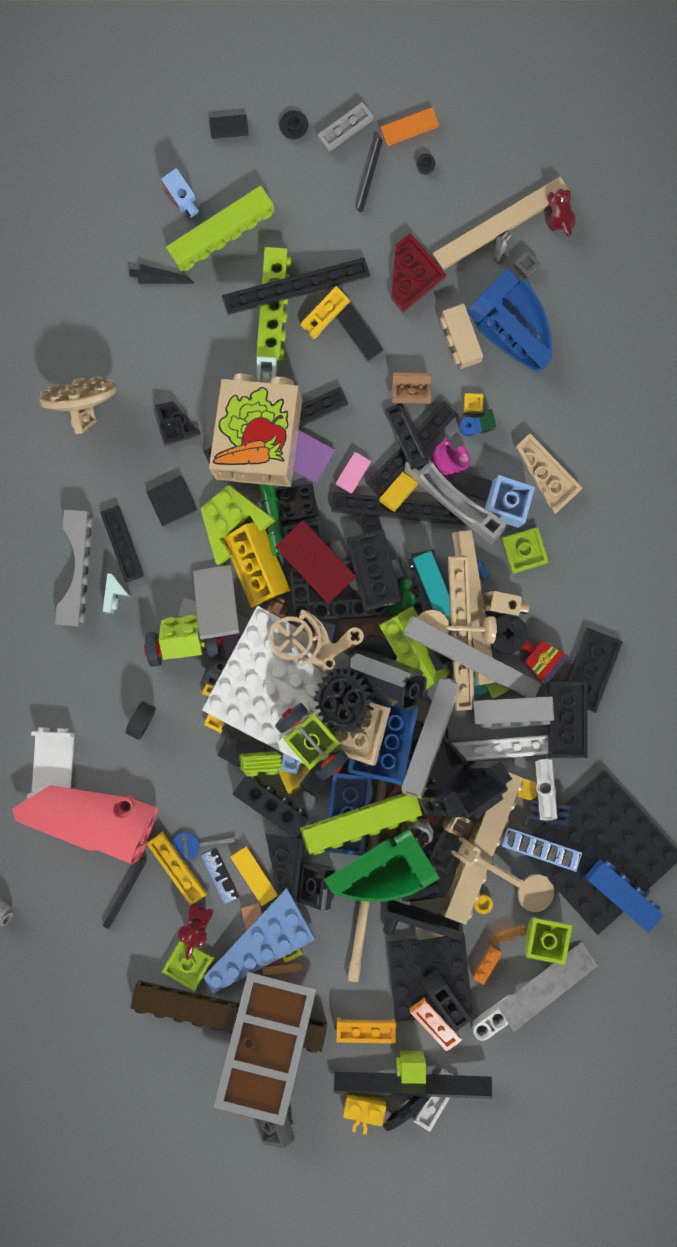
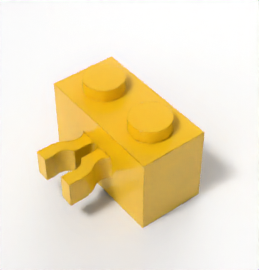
(364, 1109)

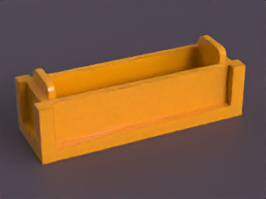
(366, 1031)

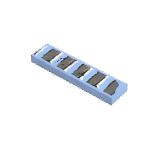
(541, 849)

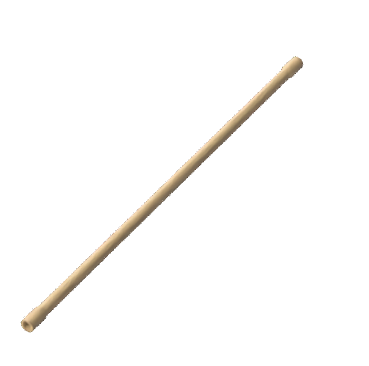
(355, 963)

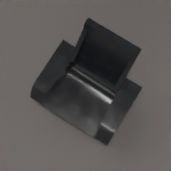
(459, 789)

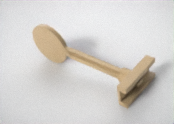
(533, 892)

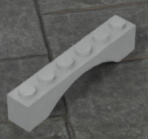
(476, 517)
(71, 608)

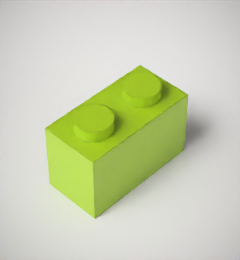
(411, 1066)

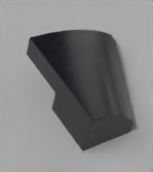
(173, 424)

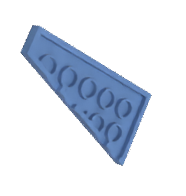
(269, 938)

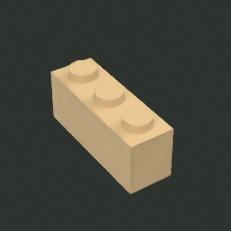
(461, 336)

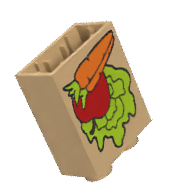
(256, 431)

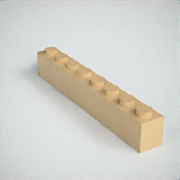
(486, 836)

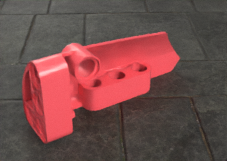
(90, 820)

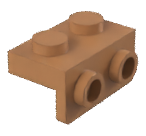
(411, 388)

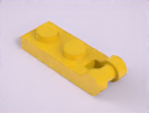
(325, 312)

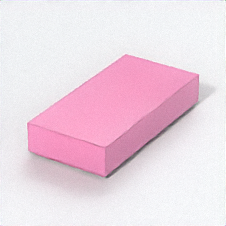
(353, 473)

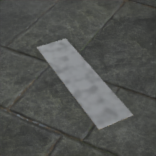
(547, 987)

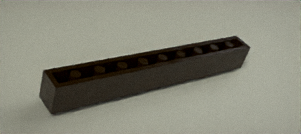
(205, 1010)

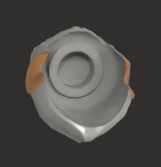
(420, 829)

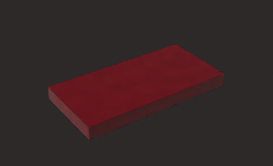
(315, 562)

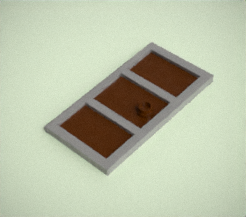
(265, 1048)

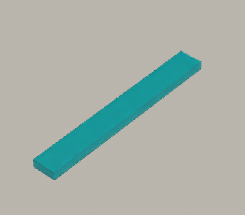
(438, 595)

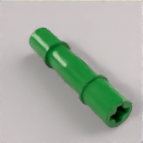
(269, 501)

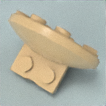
(79, 399)

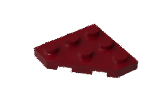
(413, 273)

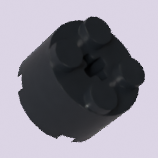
(518, 632)

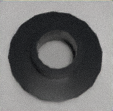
(293, 133)

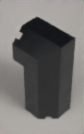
(389, 680)

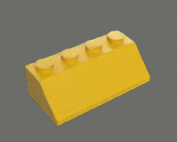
(255, 565)

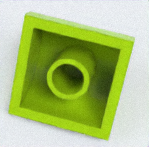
(547, 940)

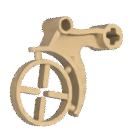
(324, 649)

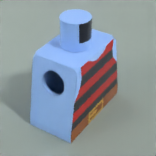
(175, 188)

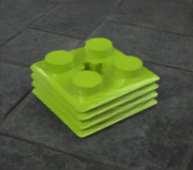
(260, 762)

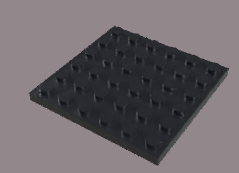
(608, 828)

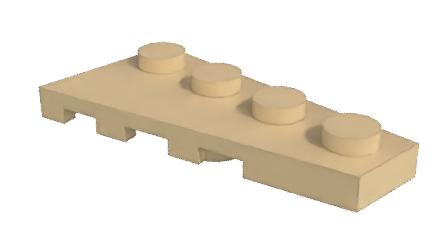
(550, 477)

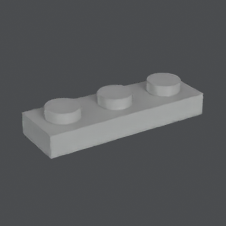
(345, 127)

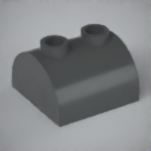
(274, 1134)

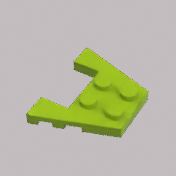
(225, 514)

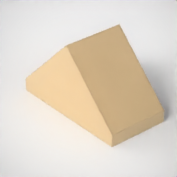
(459, 826)

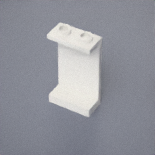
(52, 759)

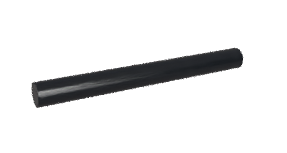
(369, 175)
(125, 892)

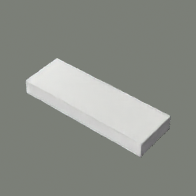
(430, 1112)

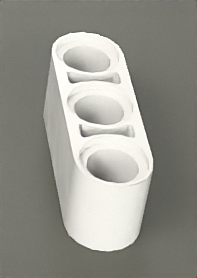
(487, 1020)

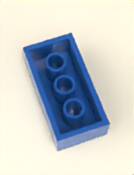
(347, 794)

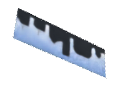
(220, 876)

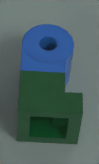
(478, 425)

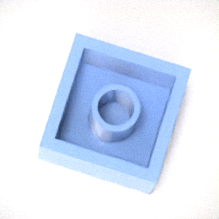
(509, 500)

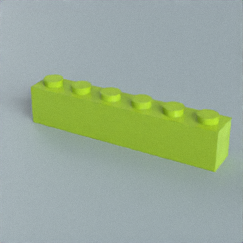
(220, 229)
(359, 822)

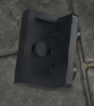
(441, 855)

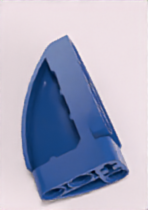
(514, 320)

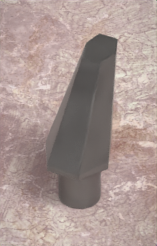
(500, 246)

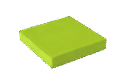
(524, 550)
(188, 971)

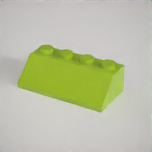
(409, 651)

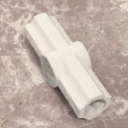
(547, 801)

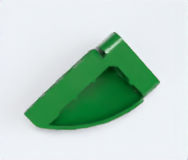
(385, 872)

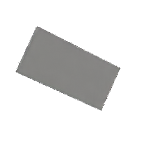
(216, 602)

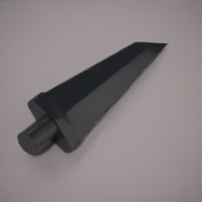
(153, 275)

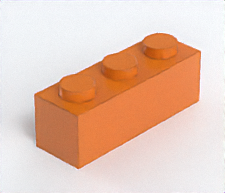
(486, 964)

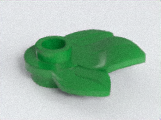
(407, 597)

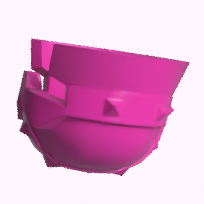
(449, 461)

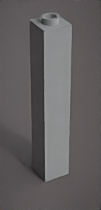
(430, 738)

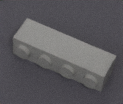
(514, 710)

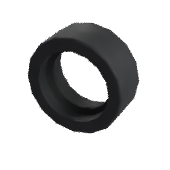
(140, 720)

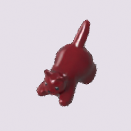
(562, 214)
(194, 933)

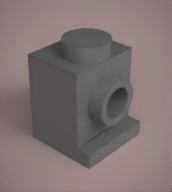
(215, 671)

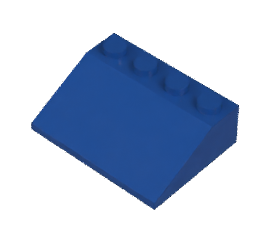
(394, 749)

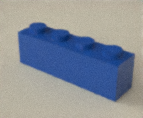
(623, 895)

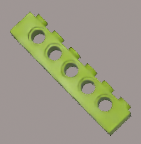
(273, 258)

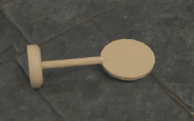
(441, 623)

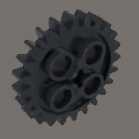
(344, 700)

